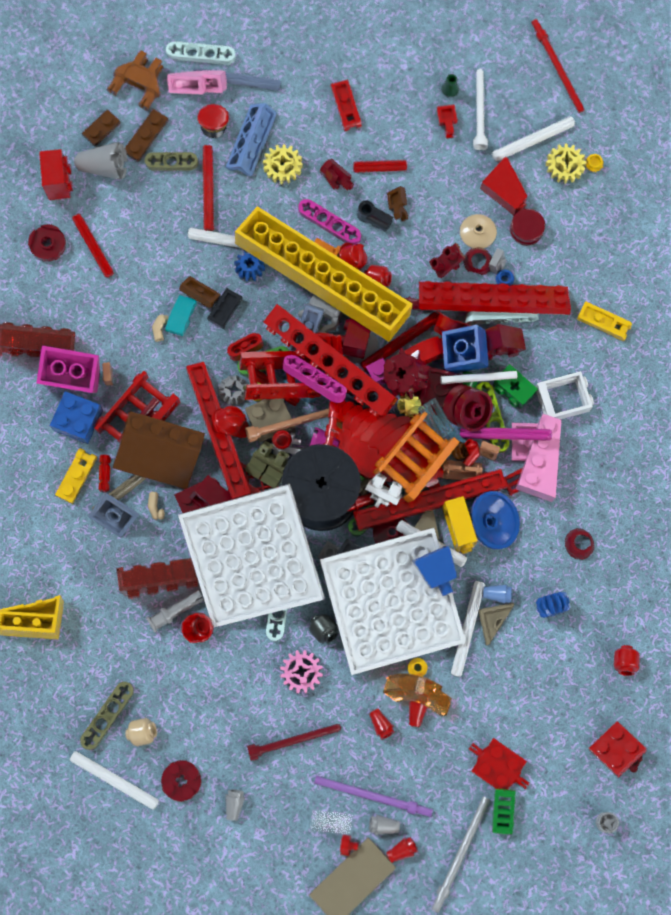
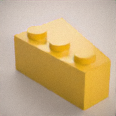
(33, 619)

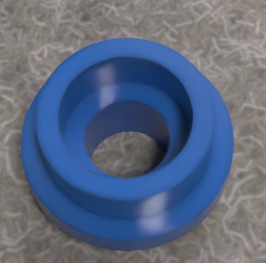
(505, 273)

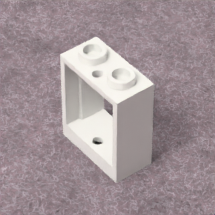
(581, 383)

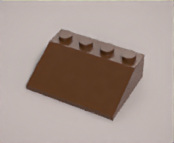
(158, 450)

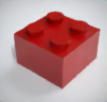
(55, 174)

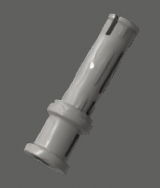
(166, 615)

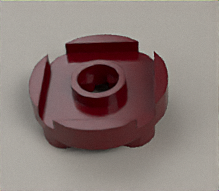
(41, 235)
(175, 770)

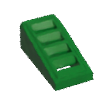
(503, 829)

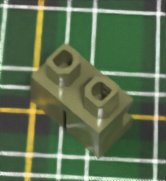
(268, 465)

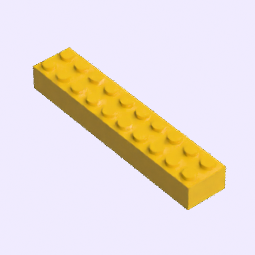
(323, 273)

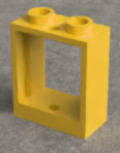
(459, 525)

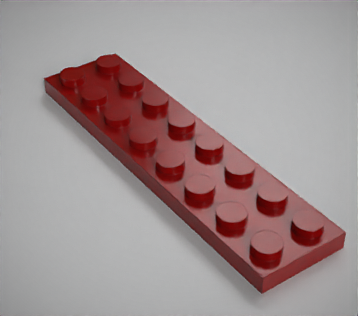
(494, 298)

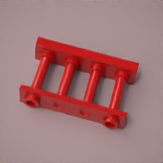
(269, 361)
(168, 405)

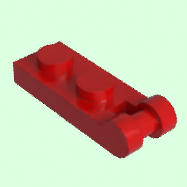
(346, 105)

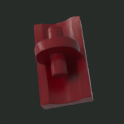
(448, 260)

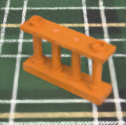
(423, 474)

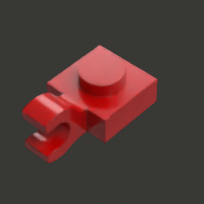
(447, 117)

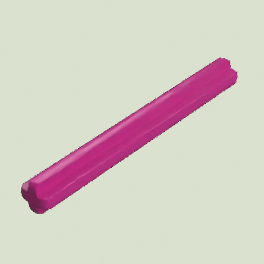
(508, 433)

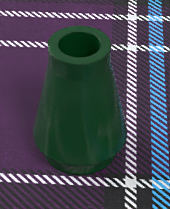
(450, 87)

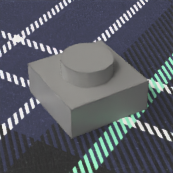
(498, 261)

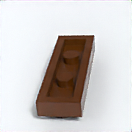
(146, 135)

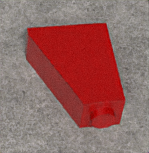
(505, 187)

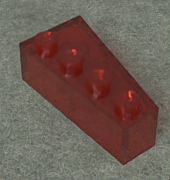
(30, 340)
(156, 578)

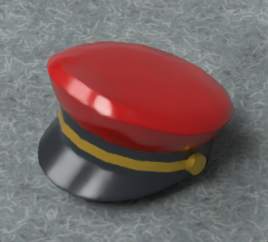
(213, 120)

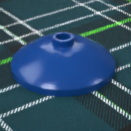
(502, 520)

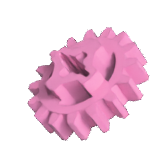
(299, 663)

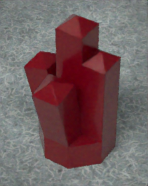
(336, 175)

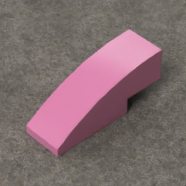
(197, 82)

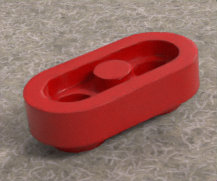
(249, 343)

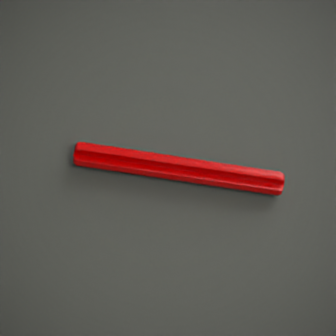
(208, 198)
(401, 340)

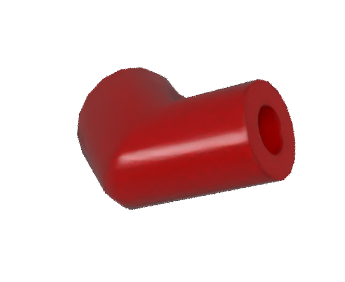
(473, 452)

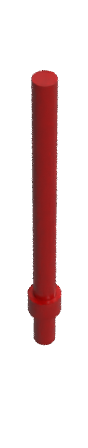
(542, 37)

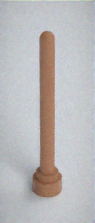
(254, 433)

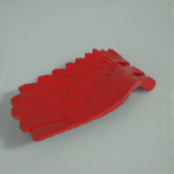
(373, 437)

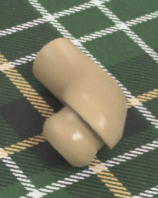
(157, 326)
(153, 508)

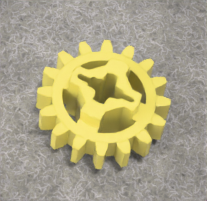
(276, 158)
(558, 166)

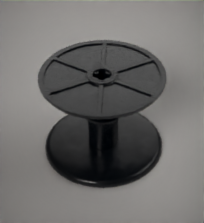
(323, 486)

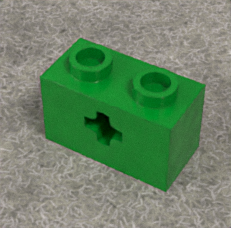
(518, 397)

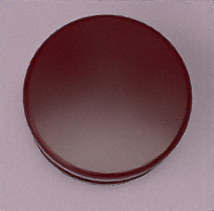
(527, 227)

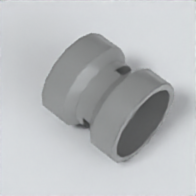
(609, 824)

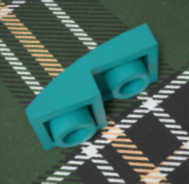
(180, 315)

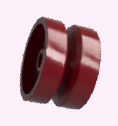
(468, 407)

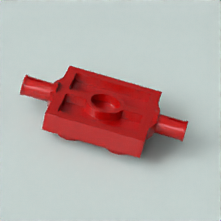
(498, 765)

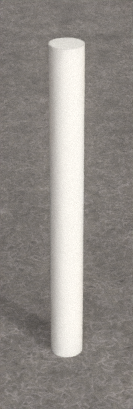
(478, 377)

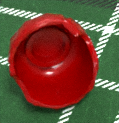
(197, 628)

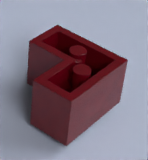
(504, 341)

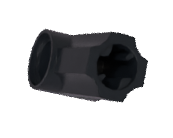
(376, 216)

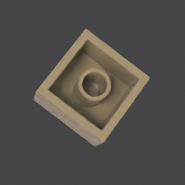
(268, 413)

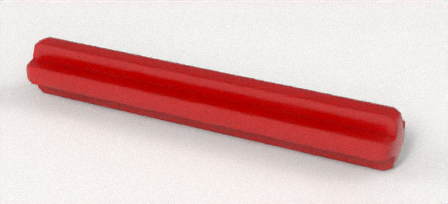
(92, 245)

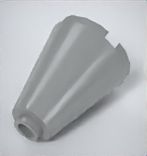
(103, 161)

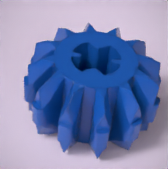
(242, 263)
(553, 604)

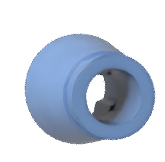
(498, 593)

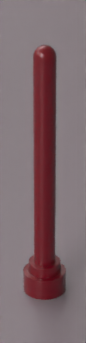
(256, 751)

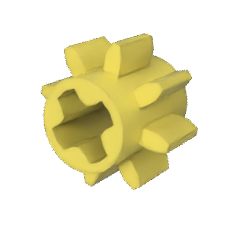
(408, 406)

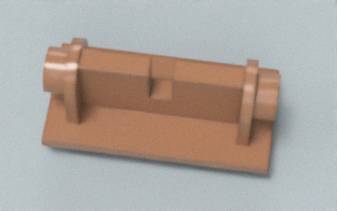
(458, 471)

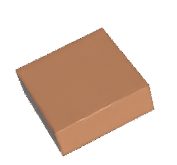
(107, 374)
(489, 450)

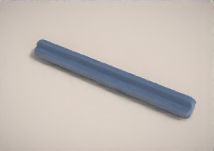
(251, 81)

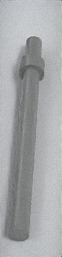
(443, 891)

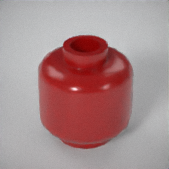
(380, 274)
(626, 660)

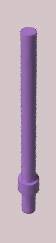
(411, 807)

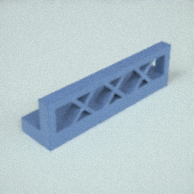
(254, 139)

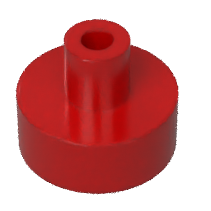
(347, 845)

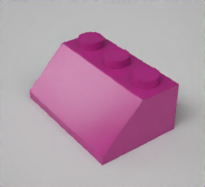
(69, 369)

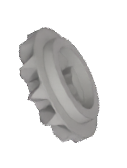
(238, 396)

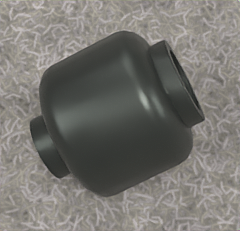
(323, 628)

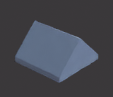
(113, 514)

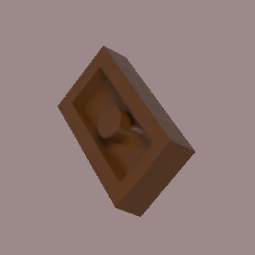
(101, 128)
(199, 292)

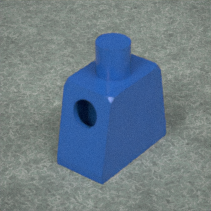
(437, 569)

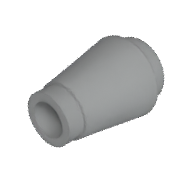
(234, 804)
(383, 825)

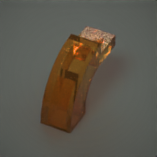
(418, 689)

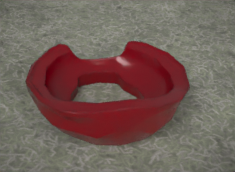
(468, 263)
(570, 546)

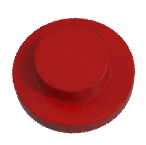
(282, 439)

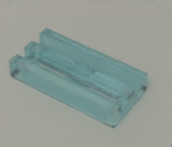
(433, 421)

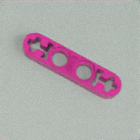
(331, 220)
(333, 390)

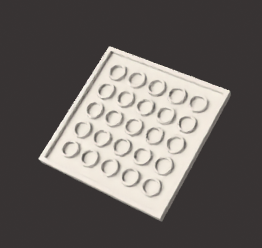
(251, 556)
(386, 605)

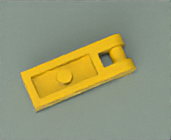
(604, 321)
(76, 476)

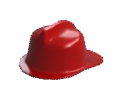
(353, 254)
(445, 323)
(230, 421)

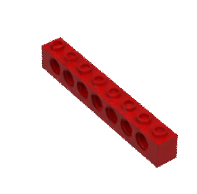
(280, 316)

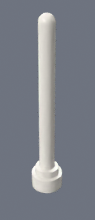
(480, 141)

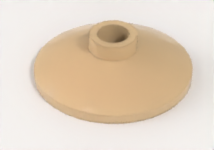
(474, 238)

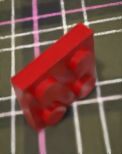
(617, 749)

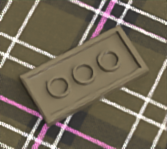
(352, 880)

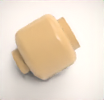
(141, 732)

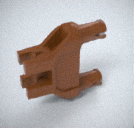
(140, 77)

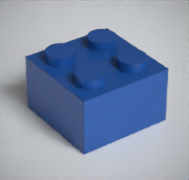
(465, 349)
(76, 417)

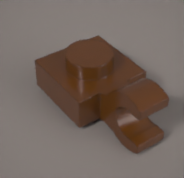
(396, 201)

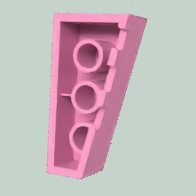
(541, 463)

